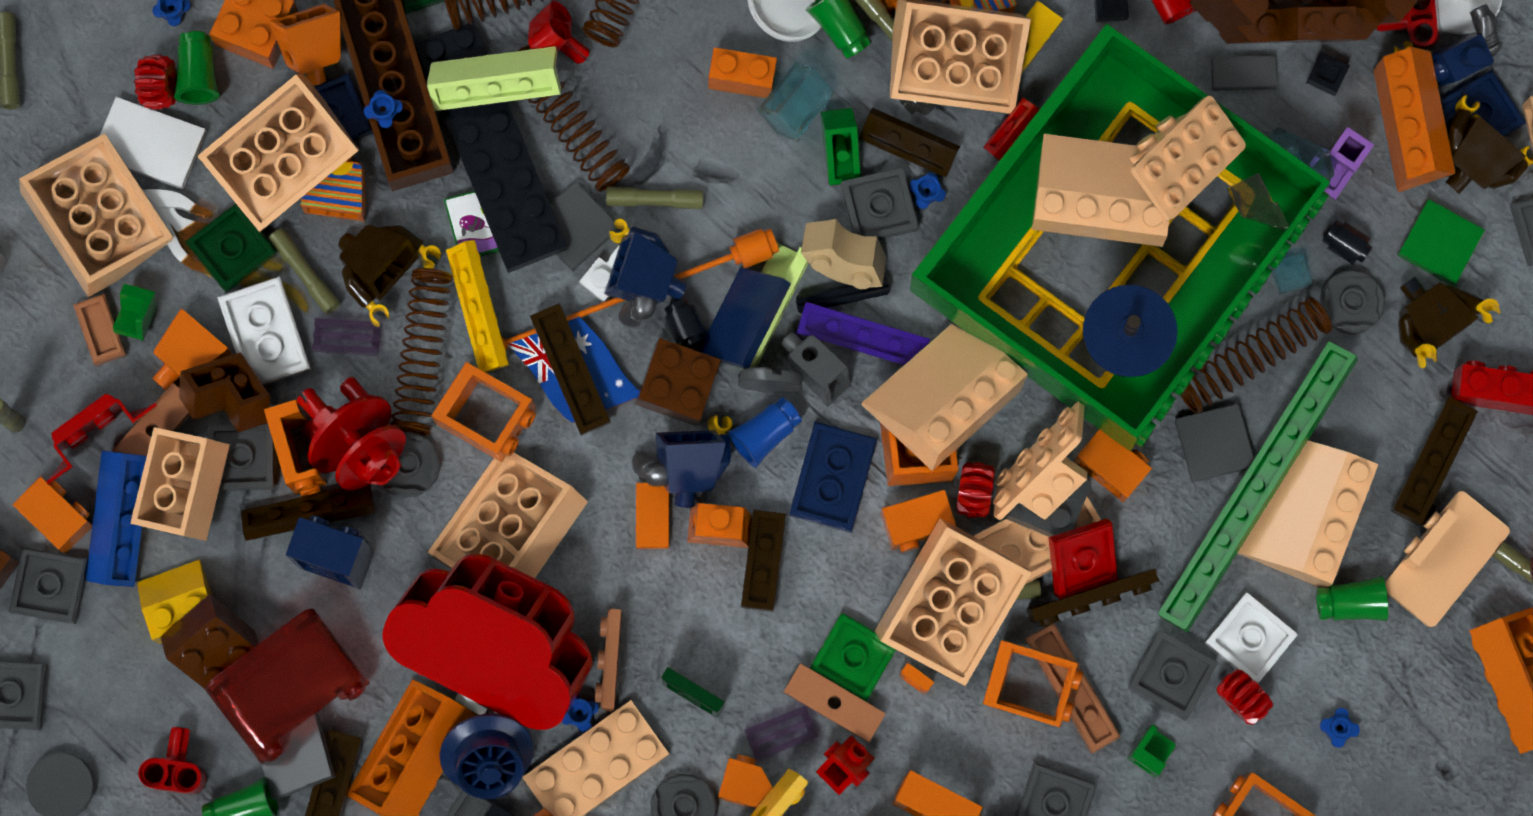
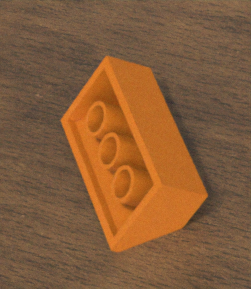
(1413, 118)
(1508, 664)
(406, 755)

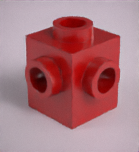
(845, 765)

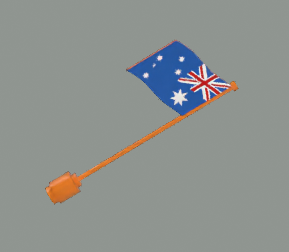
(607, 376)

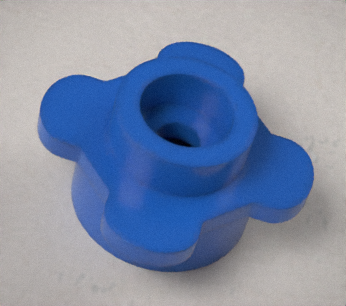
(174, 16)
(380, 100)
(931, 182)
(583, 721)
(1330, 725)

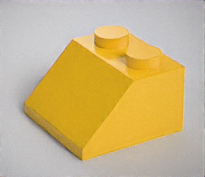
(171, 596)

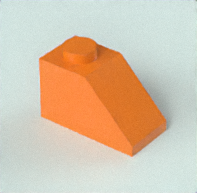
(744, 782)

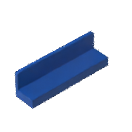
(113, 538)

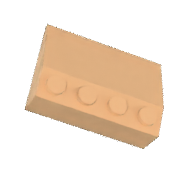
(957, 55)
(279, 151)
(1092, 193)
(95, 213)
(945, 394)
(1312, 514)
(512, 516)
(952, 602)

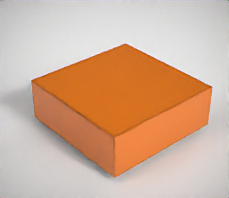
(916, 678)

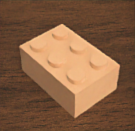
(180, 483)

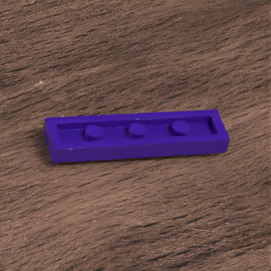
(860, 334)

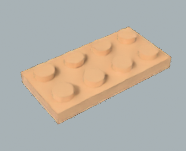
(1028, 546)
(597, 764)

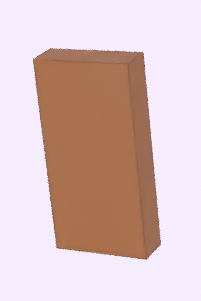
(97, 327)

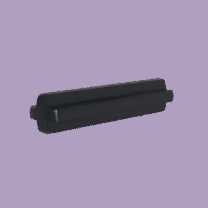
(841, 295)

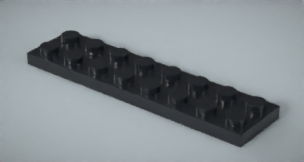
(497, 163)

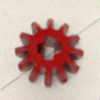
(155, 81)
(975, 489)
(1244, 697)

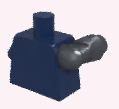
(1468, 53)
(641, 273)
(687, 460)

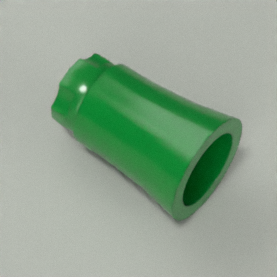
(841, 25)
(195, 70)
(1354, 601)
(247, 801)

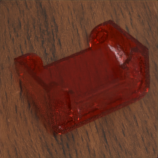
(285, 683)

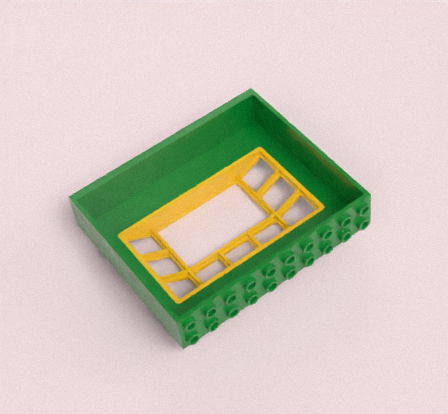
(995, 235)

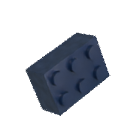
(330, 552)

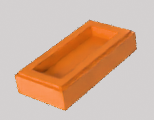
(652, 517)

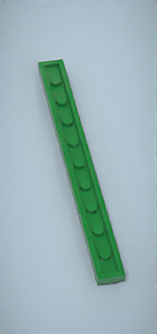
(1257, 487)

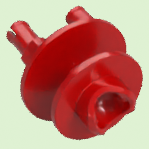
(353, 437)

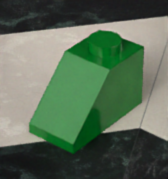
(840, 145)

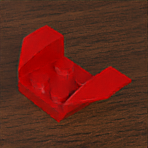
(97, 414)

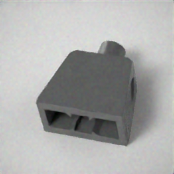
(818, 365)

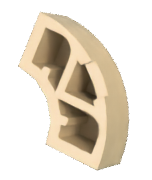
(843, 254)

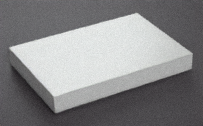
(153, 142)
(265, 330)

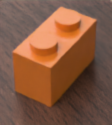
(742, 72)
(1113, 465)
(53, 514)
(915, 520)

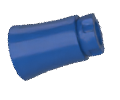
(764, 431)

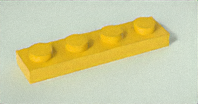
(477, 306)

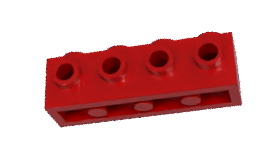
(1493, 388)

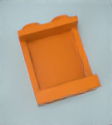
(280, 421)

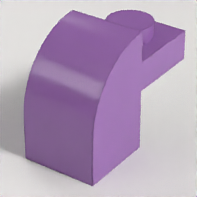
(1346, 158)

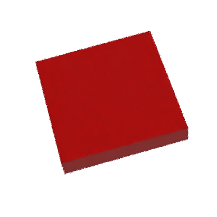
(1083, 558)

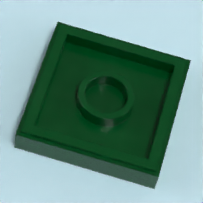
(231, 248)
(692, 692)

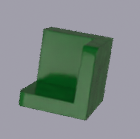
(136, 312)
(1152, 751)

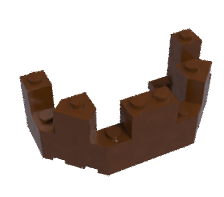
(1299, 19)

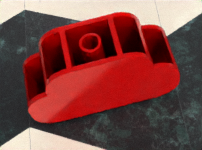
(492, 639)

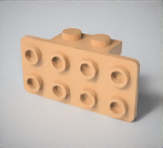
(1185, 156)
(1043, 474)
(1445, 558)

